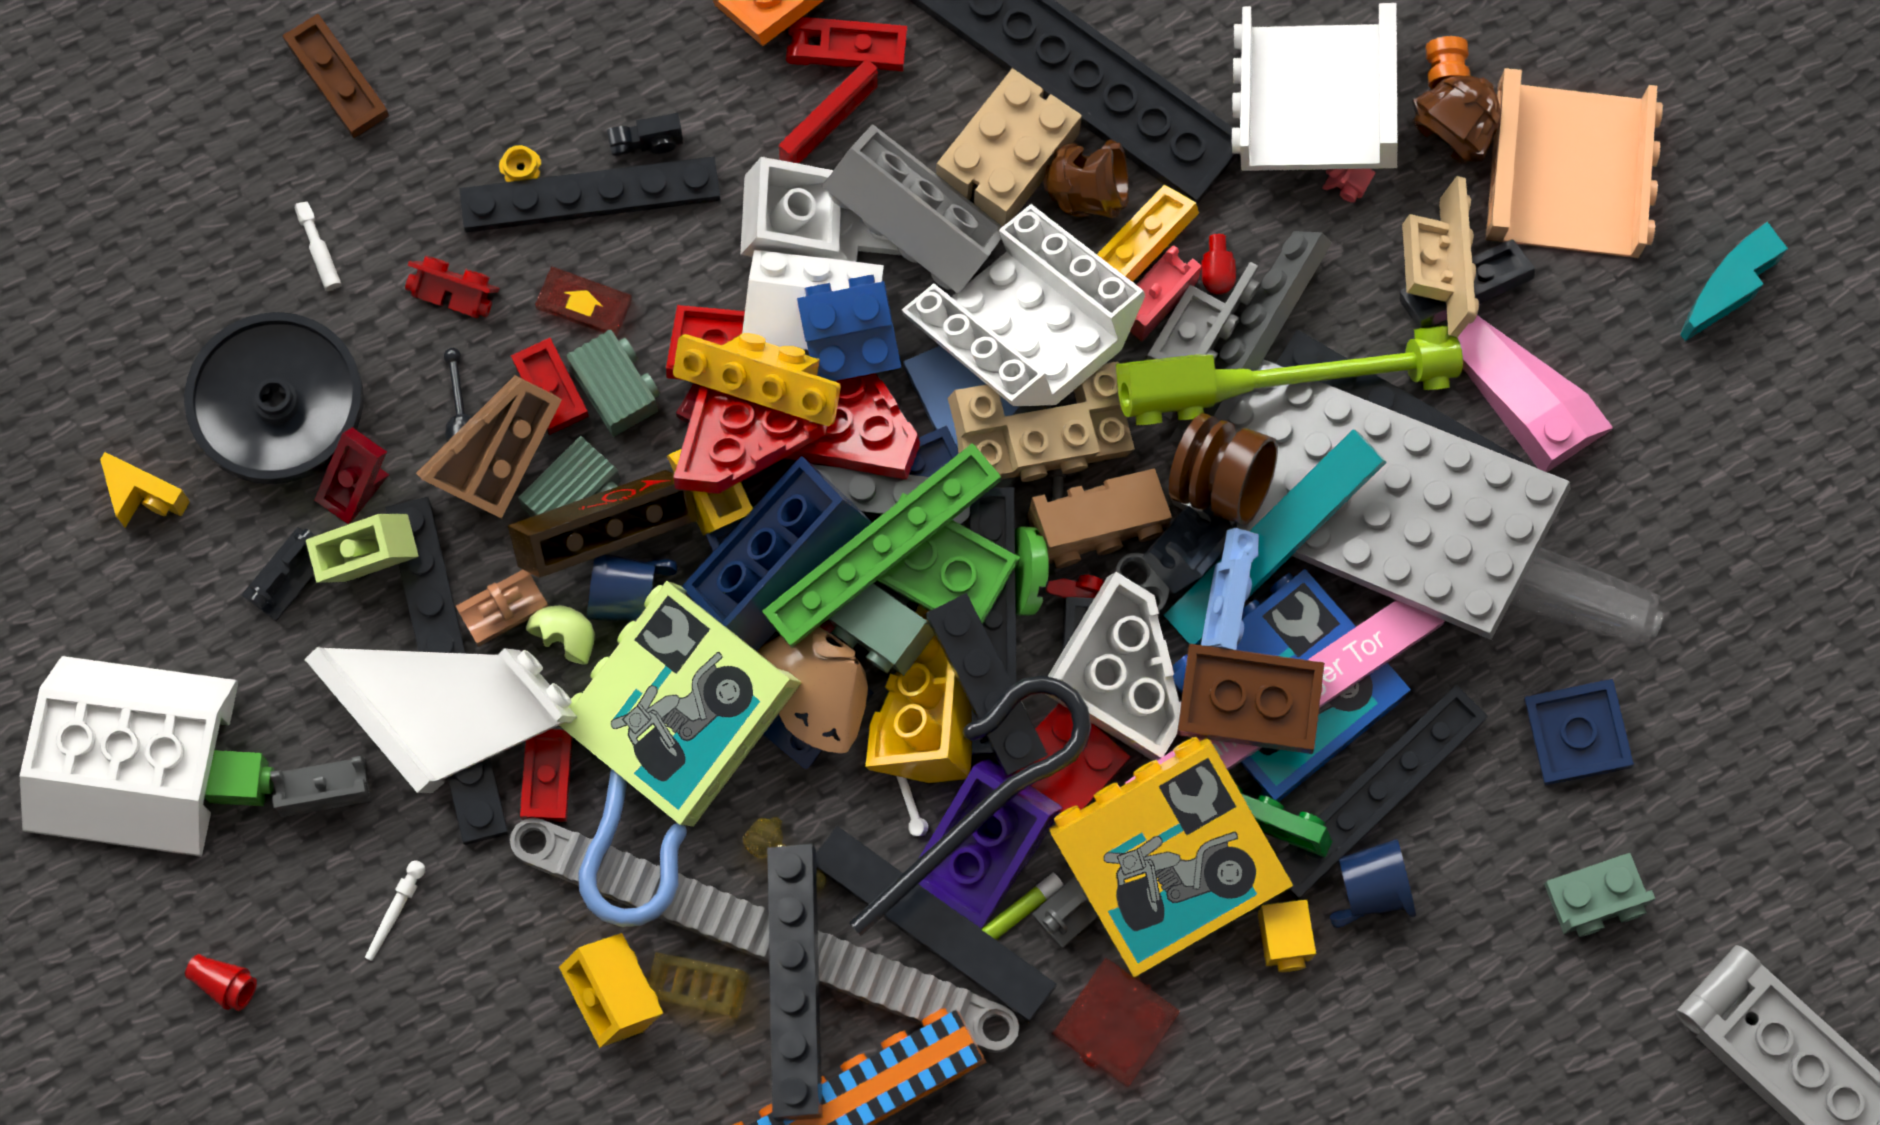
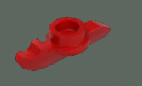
(1085, 587)

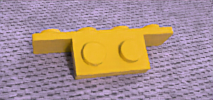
(761, 374)

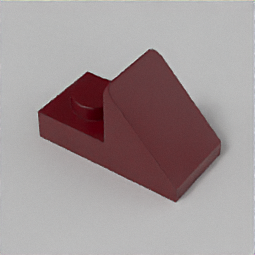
(352, 476)

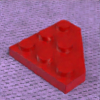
(866, 433)
(735, 440)

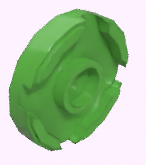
(1030, 571)

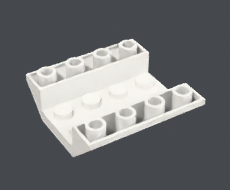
(1035, 315)
(123, 755)

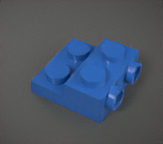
(849, 328)

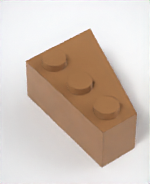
(1100, 517)

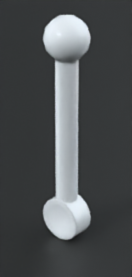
(917, 825)

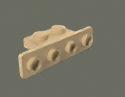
(1441, 257)

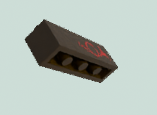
(601, 524)

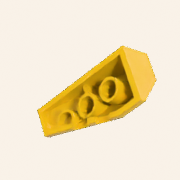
(922, 722)

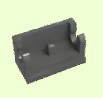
(321, 787)

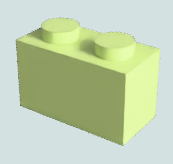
(362, 548)

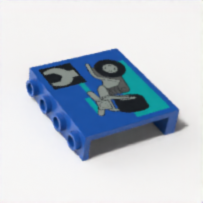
(1298, 625)

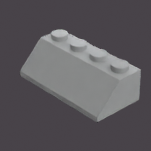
(913, 209)

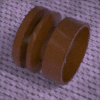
(1223, 468)

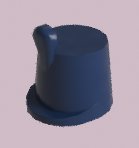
(622, 586)
(1374, 883)

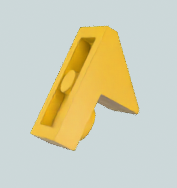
(130, 485)

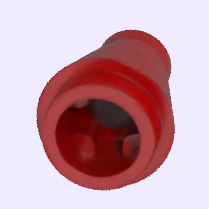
(223, 982)

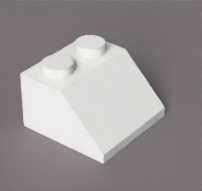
(788, 210)

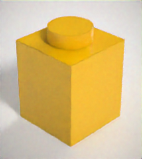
(1286, 935)

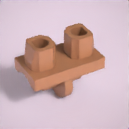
(501, 607)

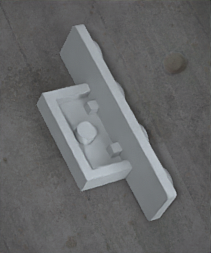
(1202, 320)

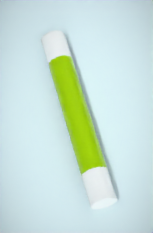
(1023, 906)

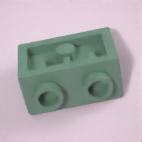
(1598, 894)

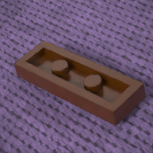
(335, 75)

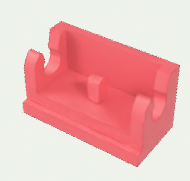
(1163, 290)

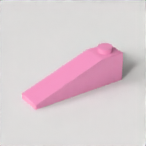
(1533, 400)

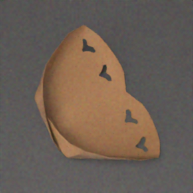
(830, 690)

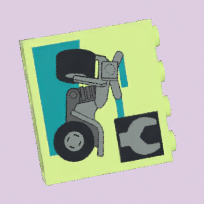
(678, 704)

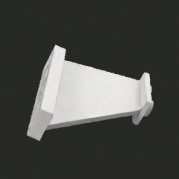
(442, 708)

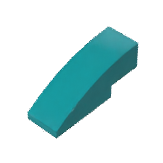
(1735, 279)

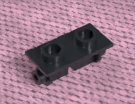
(282, 576)

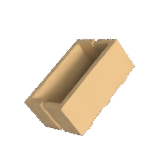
(1008, 146)

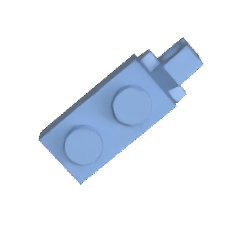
(1230, 590)

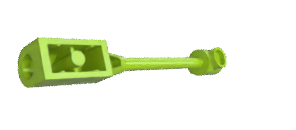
(1193, 383)

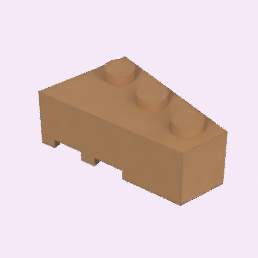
(494, 447)

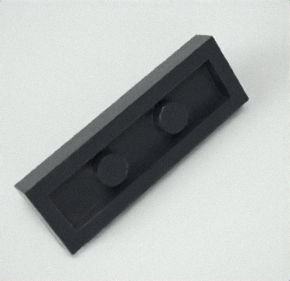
(1496, 273)

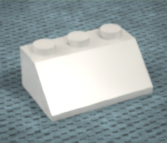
(777, 283)

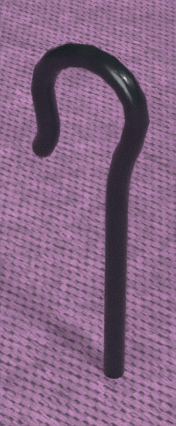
(999, 796)

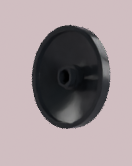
(273, 397)

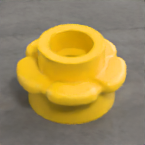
(520, 155)

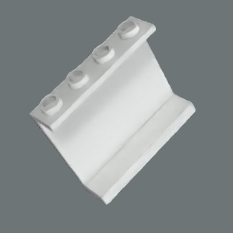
(1316, 95)

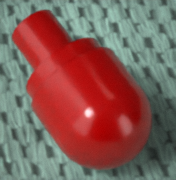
(1218, 266)

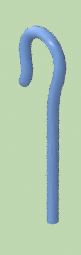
(598, 847)

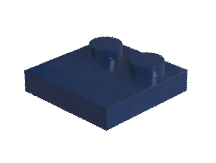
(1578, 732)

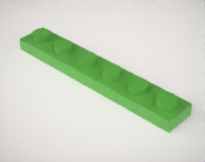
(881, 545)

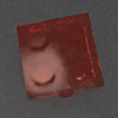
(1116, 1022)

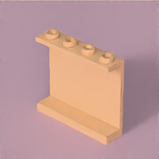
(1573, 169)

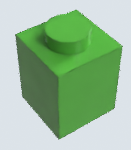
(239, 778)

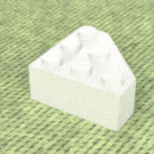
(1123, 668)

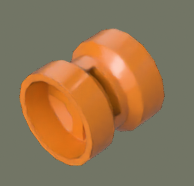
(1446, 58)

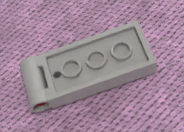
(1786, 1051)

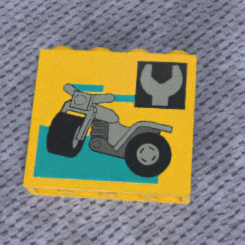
(1169, 855)

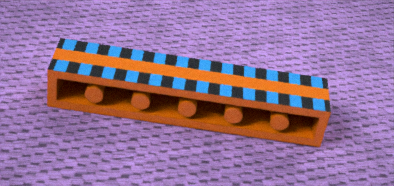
(896, 1076)

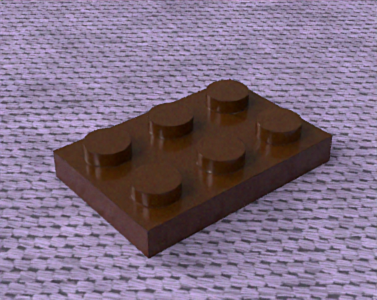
(1250, 698)

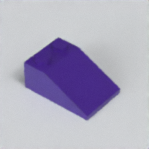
(993, 857)

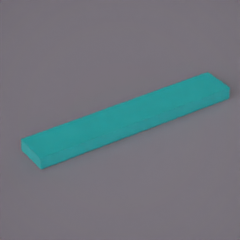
(1289, 524)

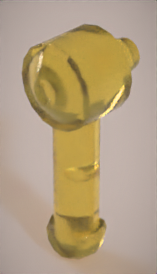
(766, 834)

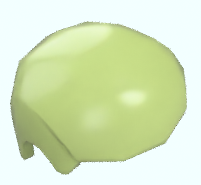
(565, 626)

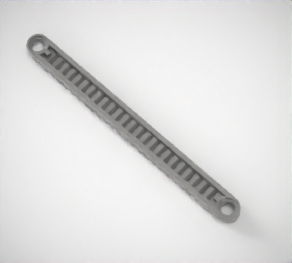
(746, 929)

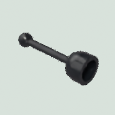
(452, 357)

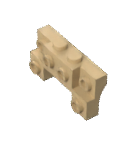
(1045, 438)

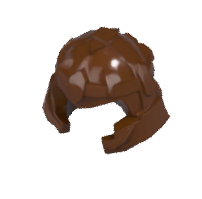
(1461, 113)
(1089, 183)

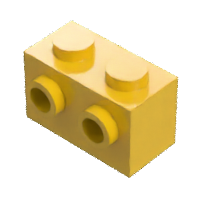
(611, 989)

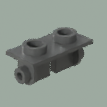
(1066, 913)

